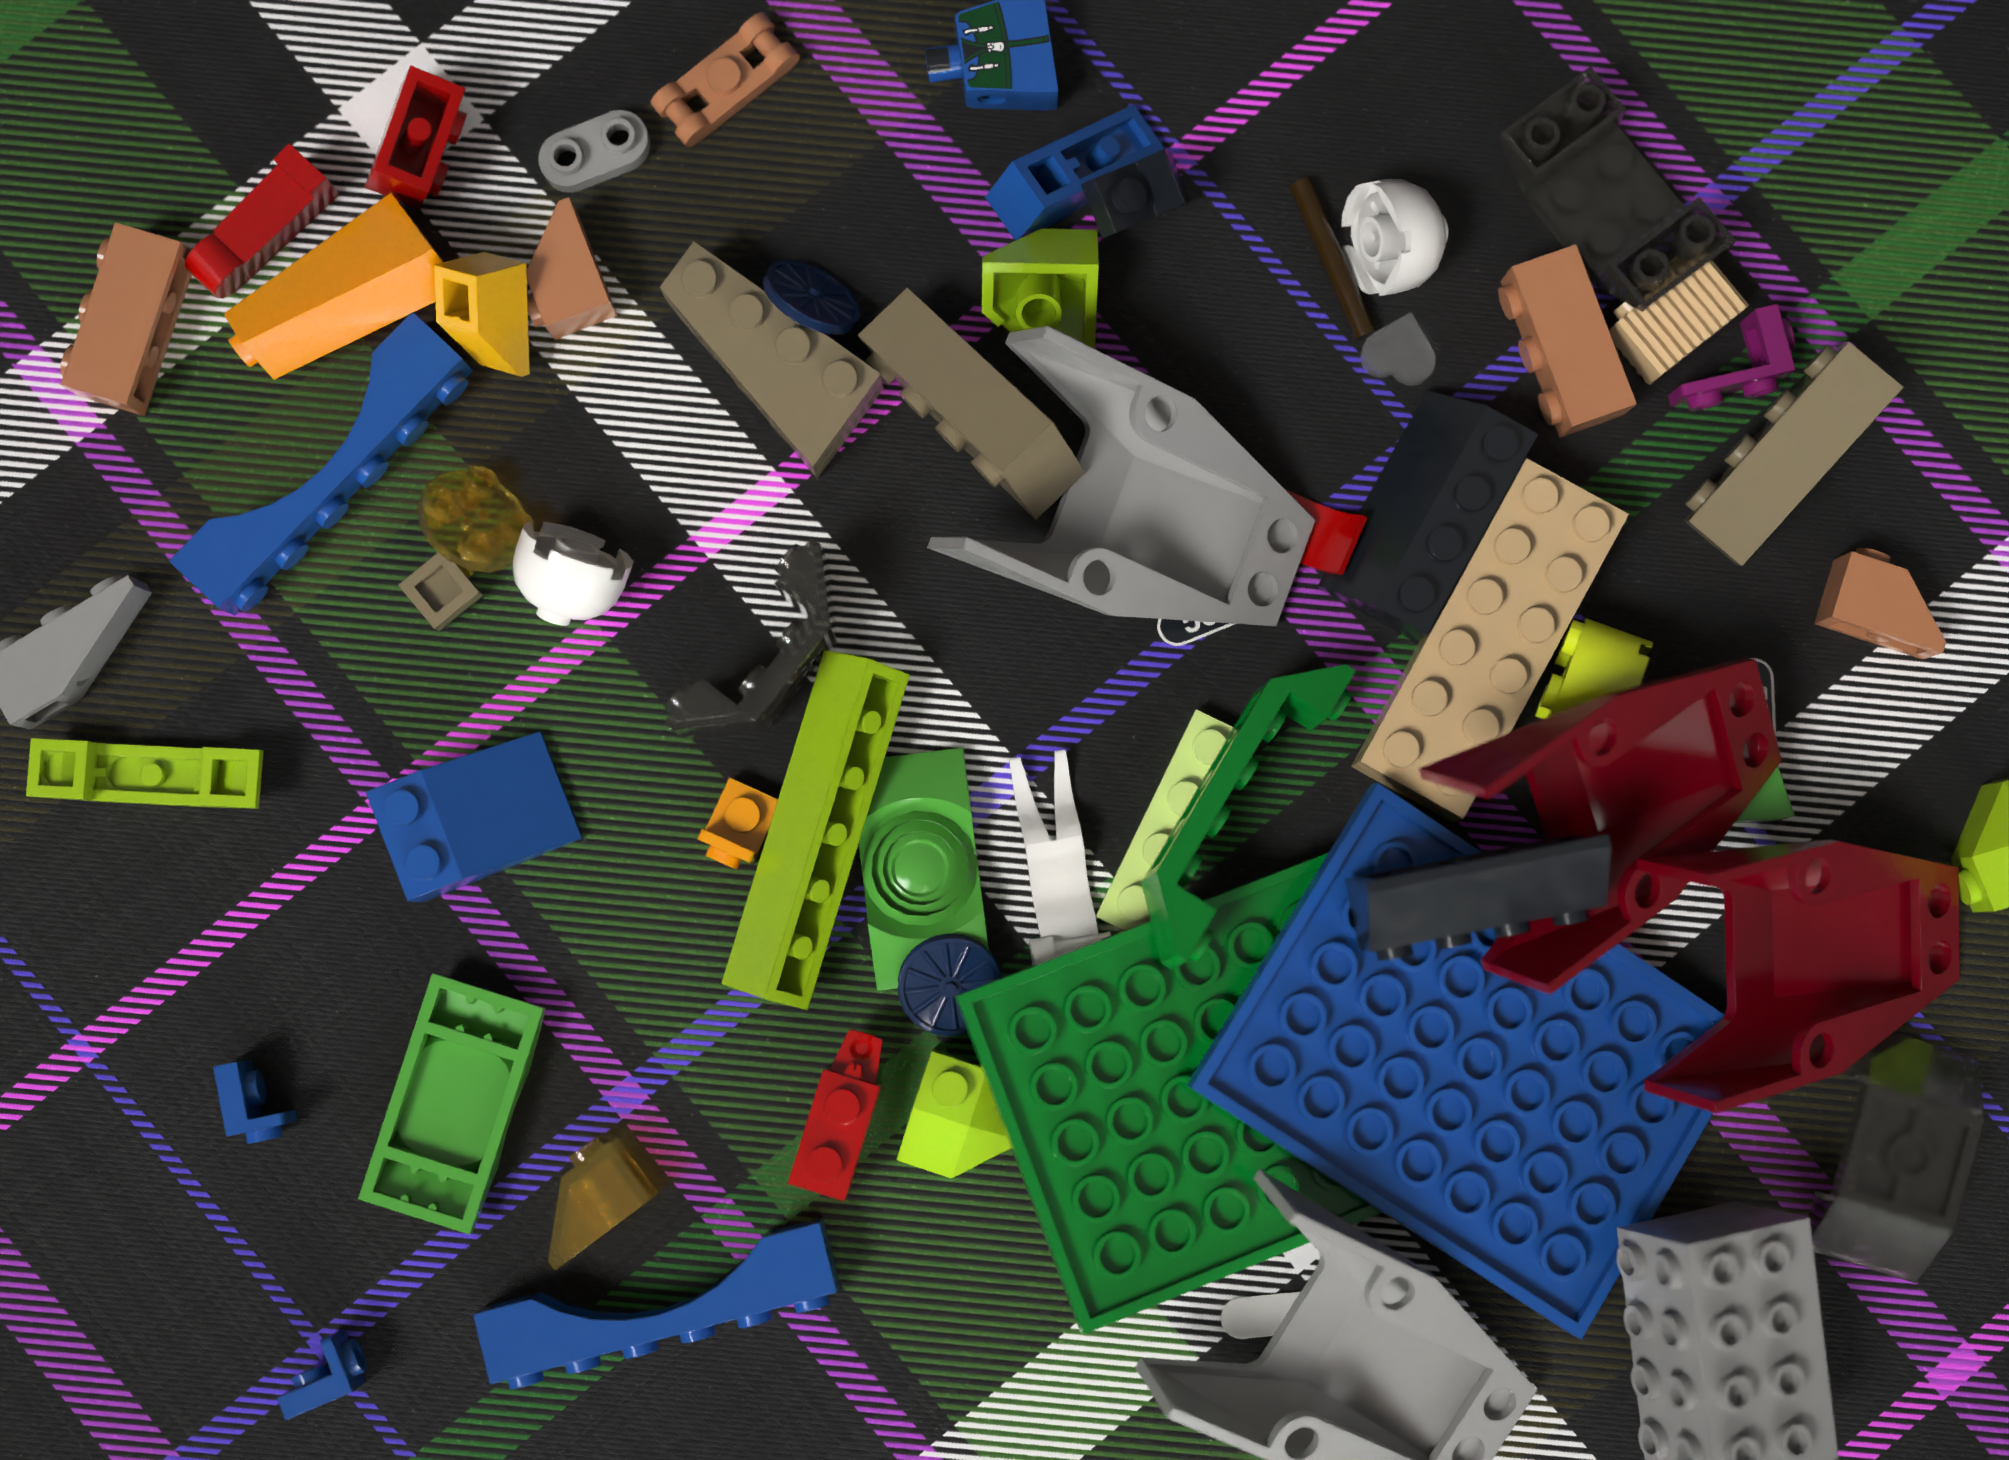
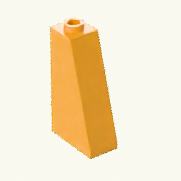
(337, 291)

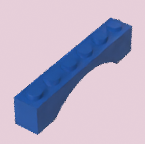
(407, 382)
(543, 1333)

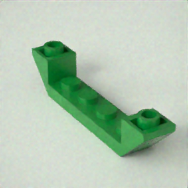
(1175, 914)

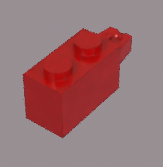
(839, 1118)

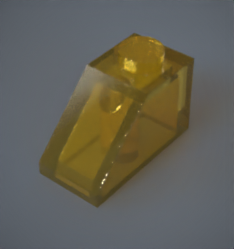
(596, 1197)

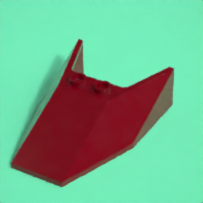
(1648, 766)
(1821, 963)

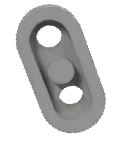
(595, 155)

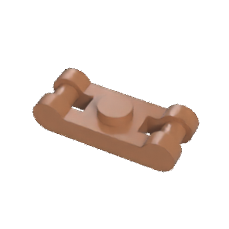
(725, 80)

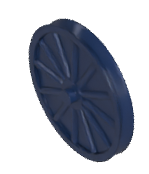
(811, 297)
(937, 973)

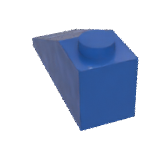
(1047, 182)

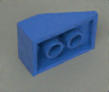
(473, 816)

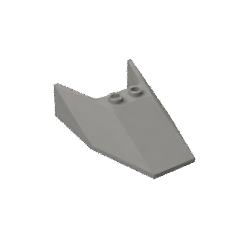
(1167, 507)
(1359, 1367)

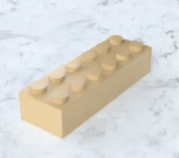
(1491, 634)

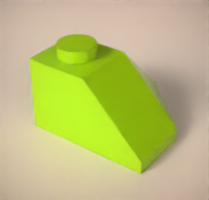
(1044, 282)
(1984, 850)
(952, 1119)

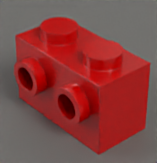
(415, 138)

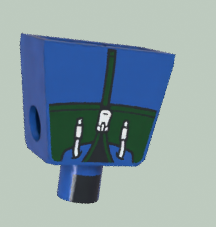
(1000, 56)

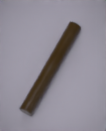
(1332, 258)

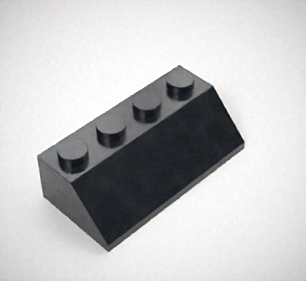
(1429, 511)
(1480, 893)

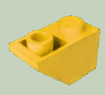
(486, 309)

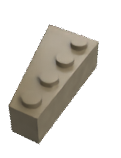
(1791, 451)

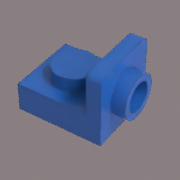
(240, 1097)
(319, 1386)

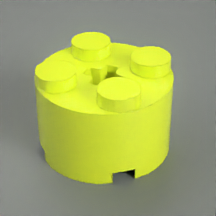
(1595, 664)

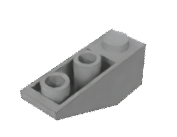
(64, 655)

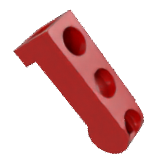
(261, 224)

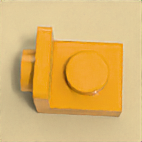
(738, 824)

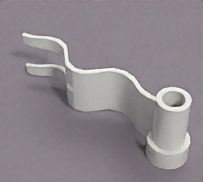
(1055, 867)

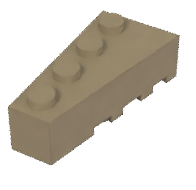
(792, 374)
(971, 402)

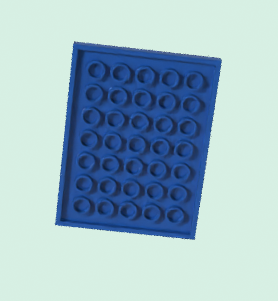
(1458, 1096)

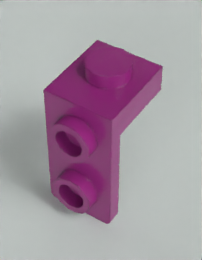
(1769, 349)

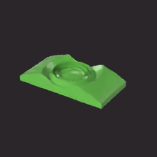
(919, 859)
(453, 1104)

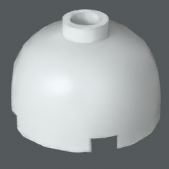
(1394, 236)
(568, 573)

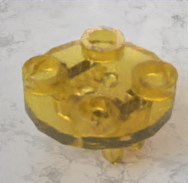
(462, 499)

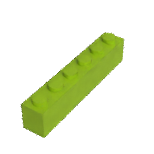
(815, 829)

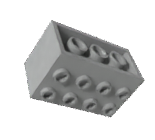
(1727, 1336)

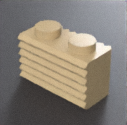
(1676, 322)

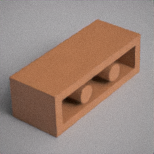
(127, 319)
(1566, 341)

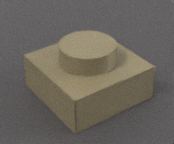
(440, 591)

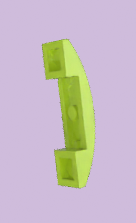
(144, 774)

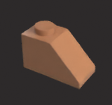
(566, 278)
(1878, 605)

